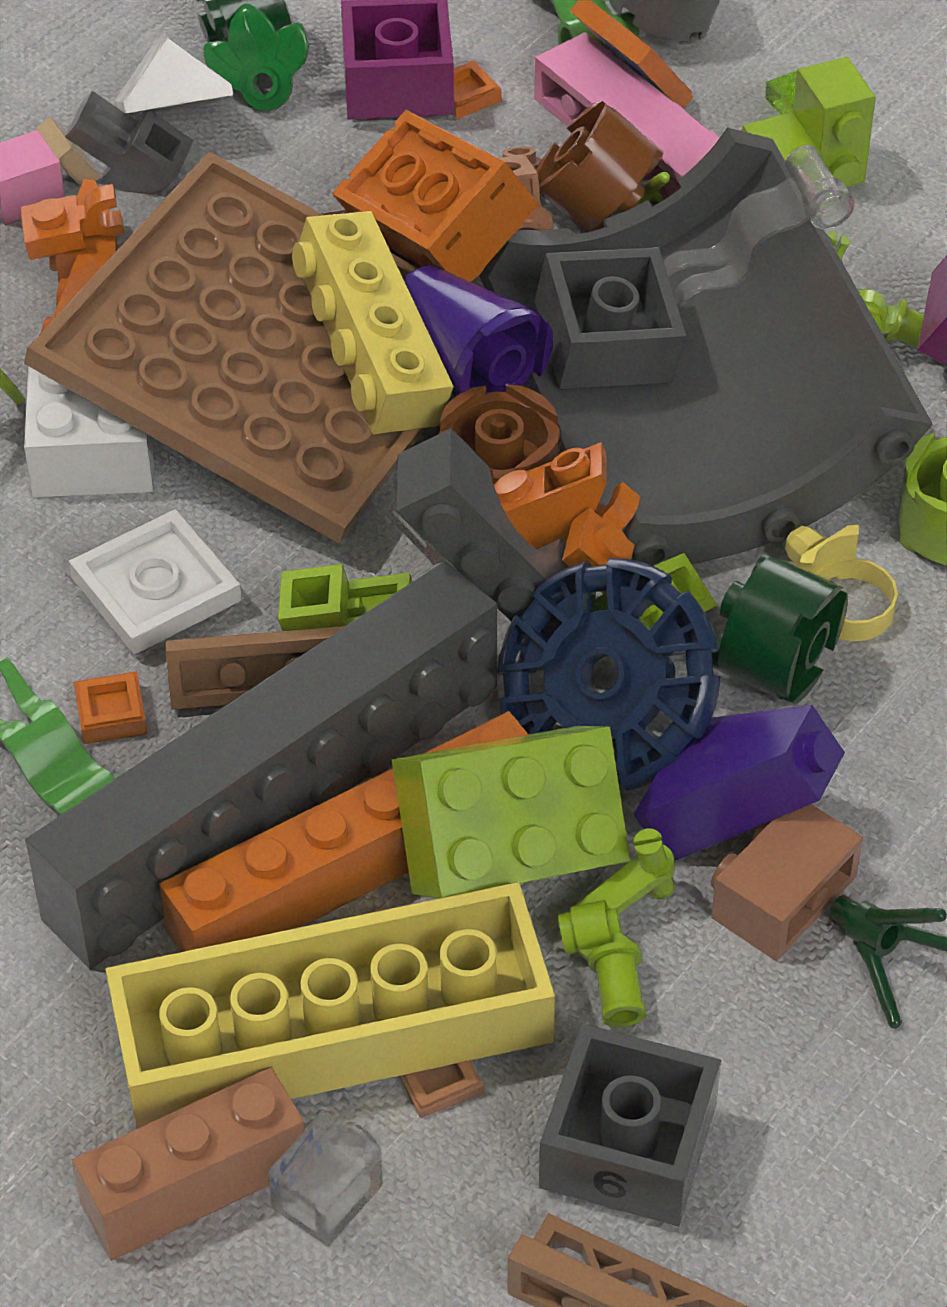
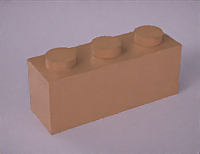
(186, 1163)

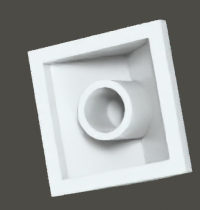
(170, 78)

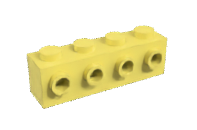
(372, 322)

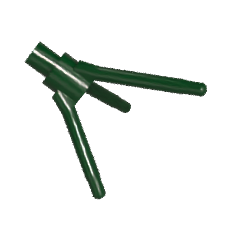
(878, 935)

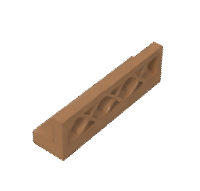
(557, 1280)

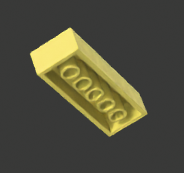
(335, 1001)

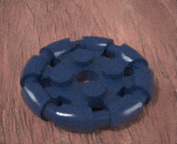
(641, 653)

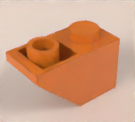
(552, 495)

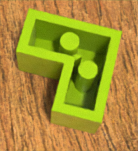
(830, 113)

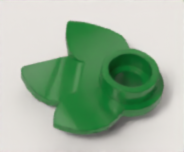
(259, 49)

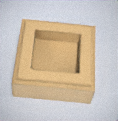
(71, 156)

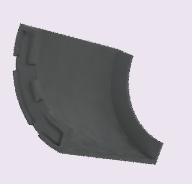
(778, 390)

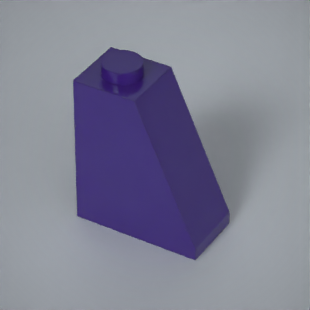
(740, 777)

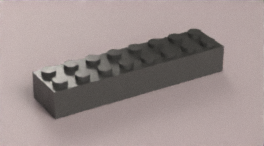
(265, 759)

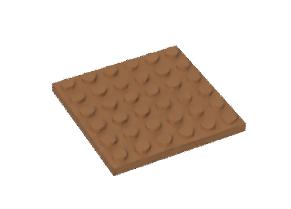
(219, 351)

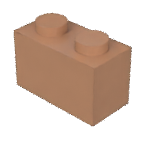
(785, 878)

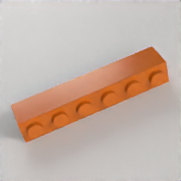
(303, 863)

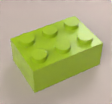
(510, 811)

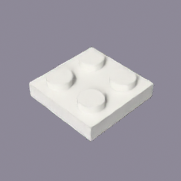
(155, 581)

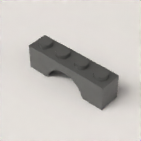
(454, 506)

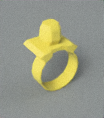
(837, 559)

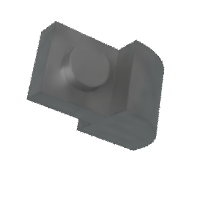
(137, 154)

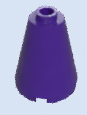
(479, 331)

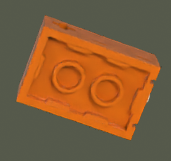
(437, 197)

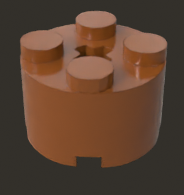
(597, 167)
(505, 428)

